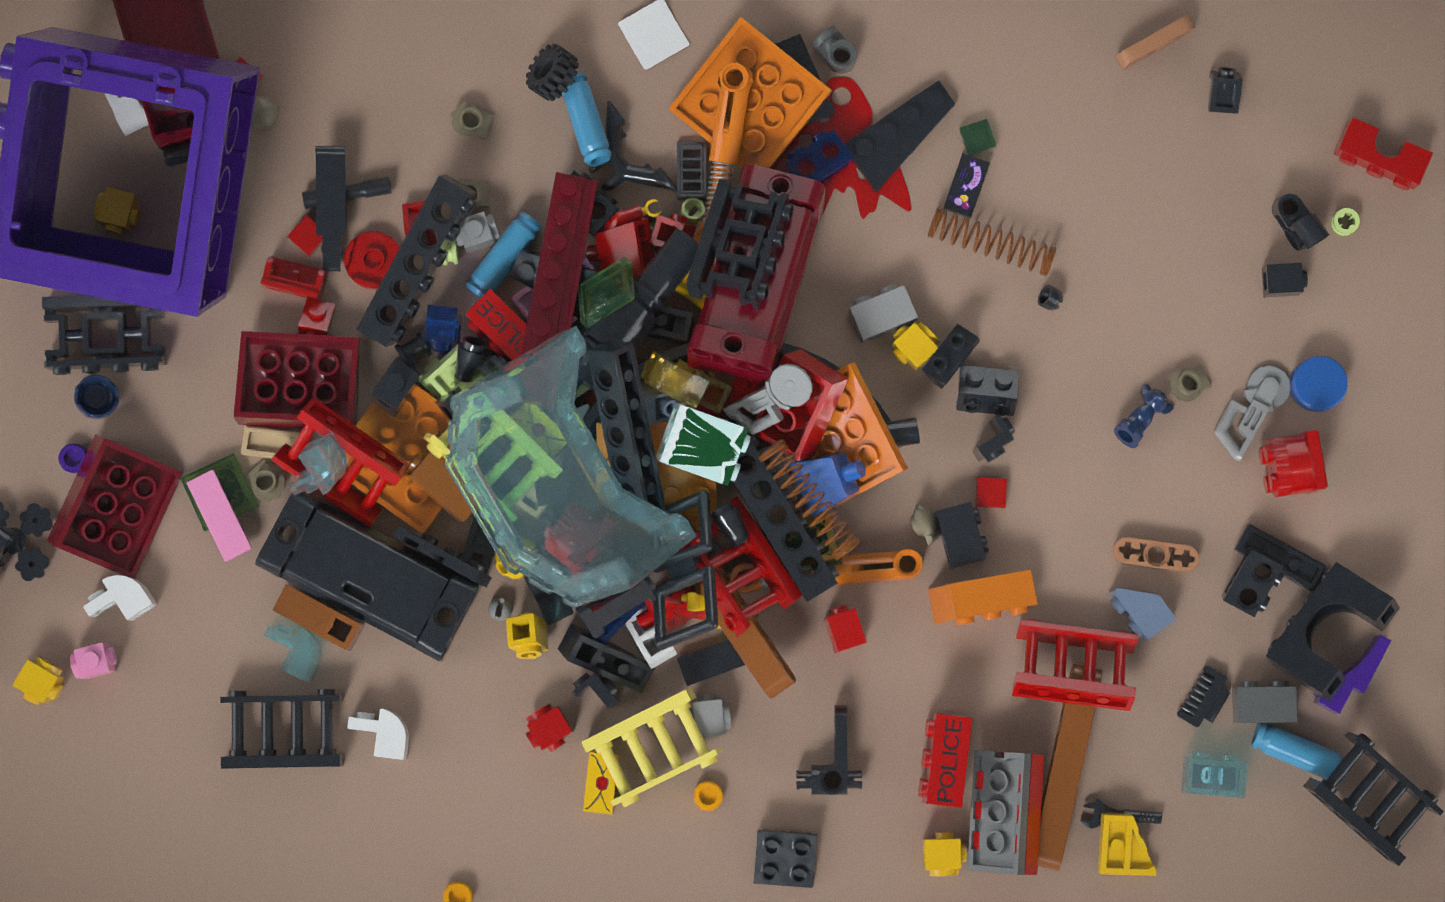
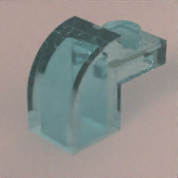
(324, 465)
(304, 652)

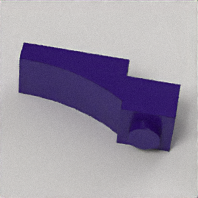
(1358, 675)

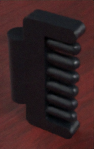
(1210, 703)

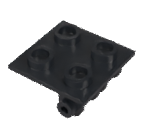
(785, 858)

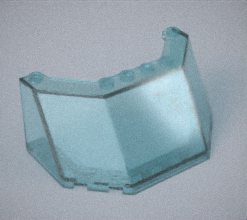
(547, 486)

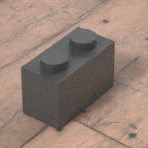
(1264, 704)

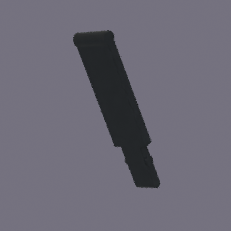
(331, 203)

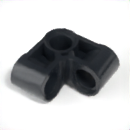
(1301, 227)

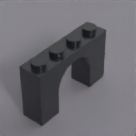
(1337, 592)

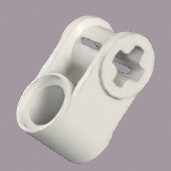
(128, 113)

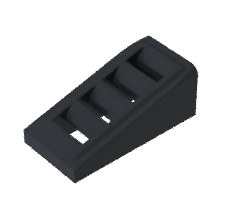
(699, 193)

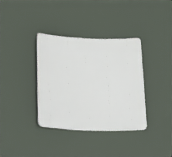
(653, 34)

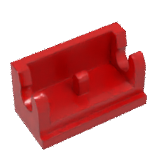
(294, 278)

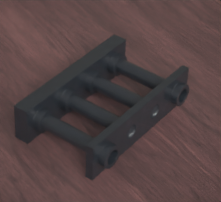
(296, 755)
(1347, 808)

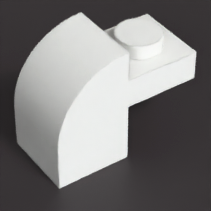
(127, 592)
(646, 642)
(391, 731)

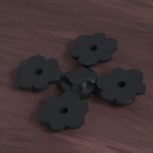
(29, 527)

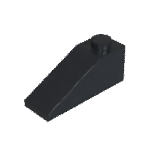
(604, 659)

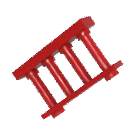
(357, 444)
(766, 566)
(1074, 691)

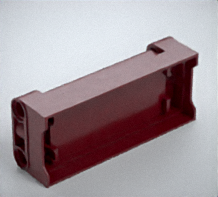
(172, 26)
(762, 331)

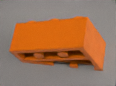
(983, 597)

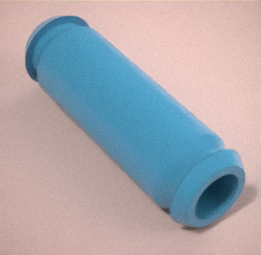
(586, 121)
(503, 255)
(1296, 750)

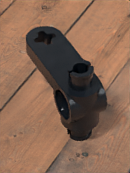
(815, 778)

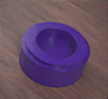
(71, 457)

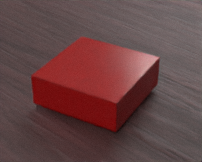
(305, 236)
(991, 492)

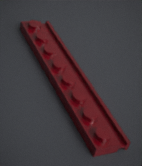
(560, 259)

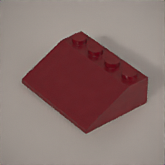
(287, 370)
(114, 507)

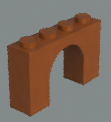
(435, 480)

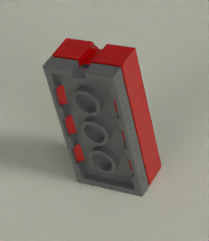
(1005, 812)

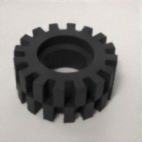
(552, 72)

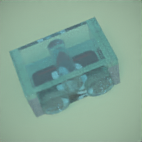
(1214, 776)

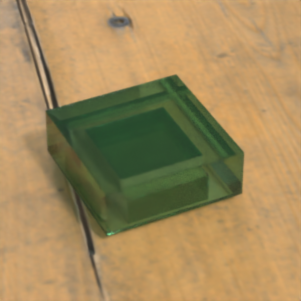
(977, 137)

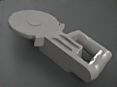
(786, 387)
(1266, 390)

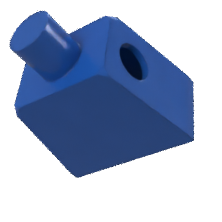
(833, 477)

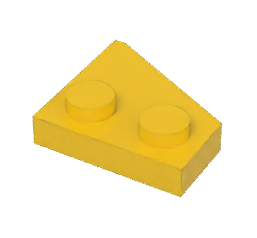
(1122, 848)

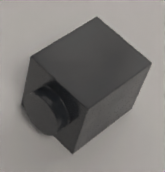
(1283, 280)

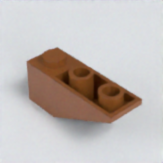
(318, 618)

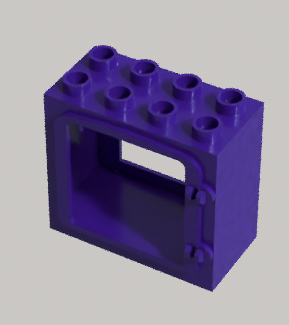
(32, 145)

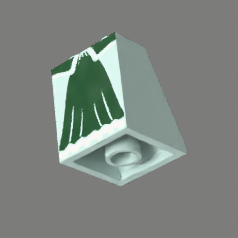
(703, 444)

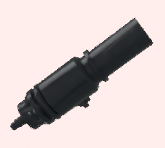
(652, 290)

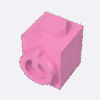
(93, 661)

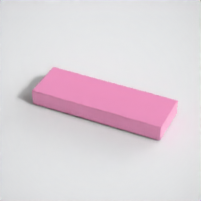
(219, 515)

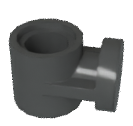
(831, 42)

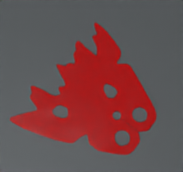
(848, 122)

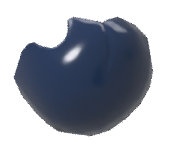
(96, 396)

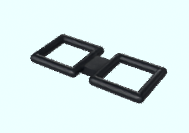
(685, 571)

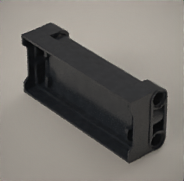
(367, 574)

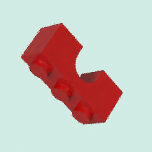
(1358, 148)
(844, 628)

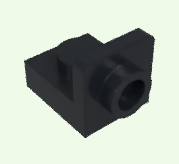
(1225, 90)

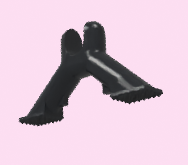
(624, 171)

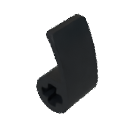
(550, 604)

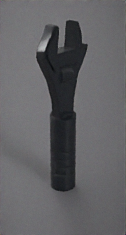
(1099, 807)

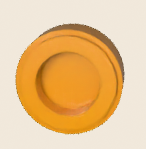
(708, 795)
(458, 892)

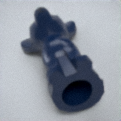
(1131, 430)

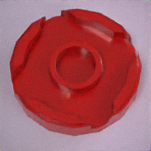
(370, 258)

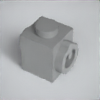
(477, 232)
(711, 715)

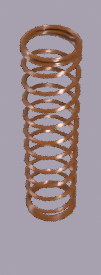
(1046, 262)
(847, 545)

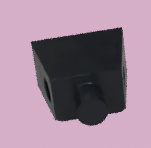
(397, 385)

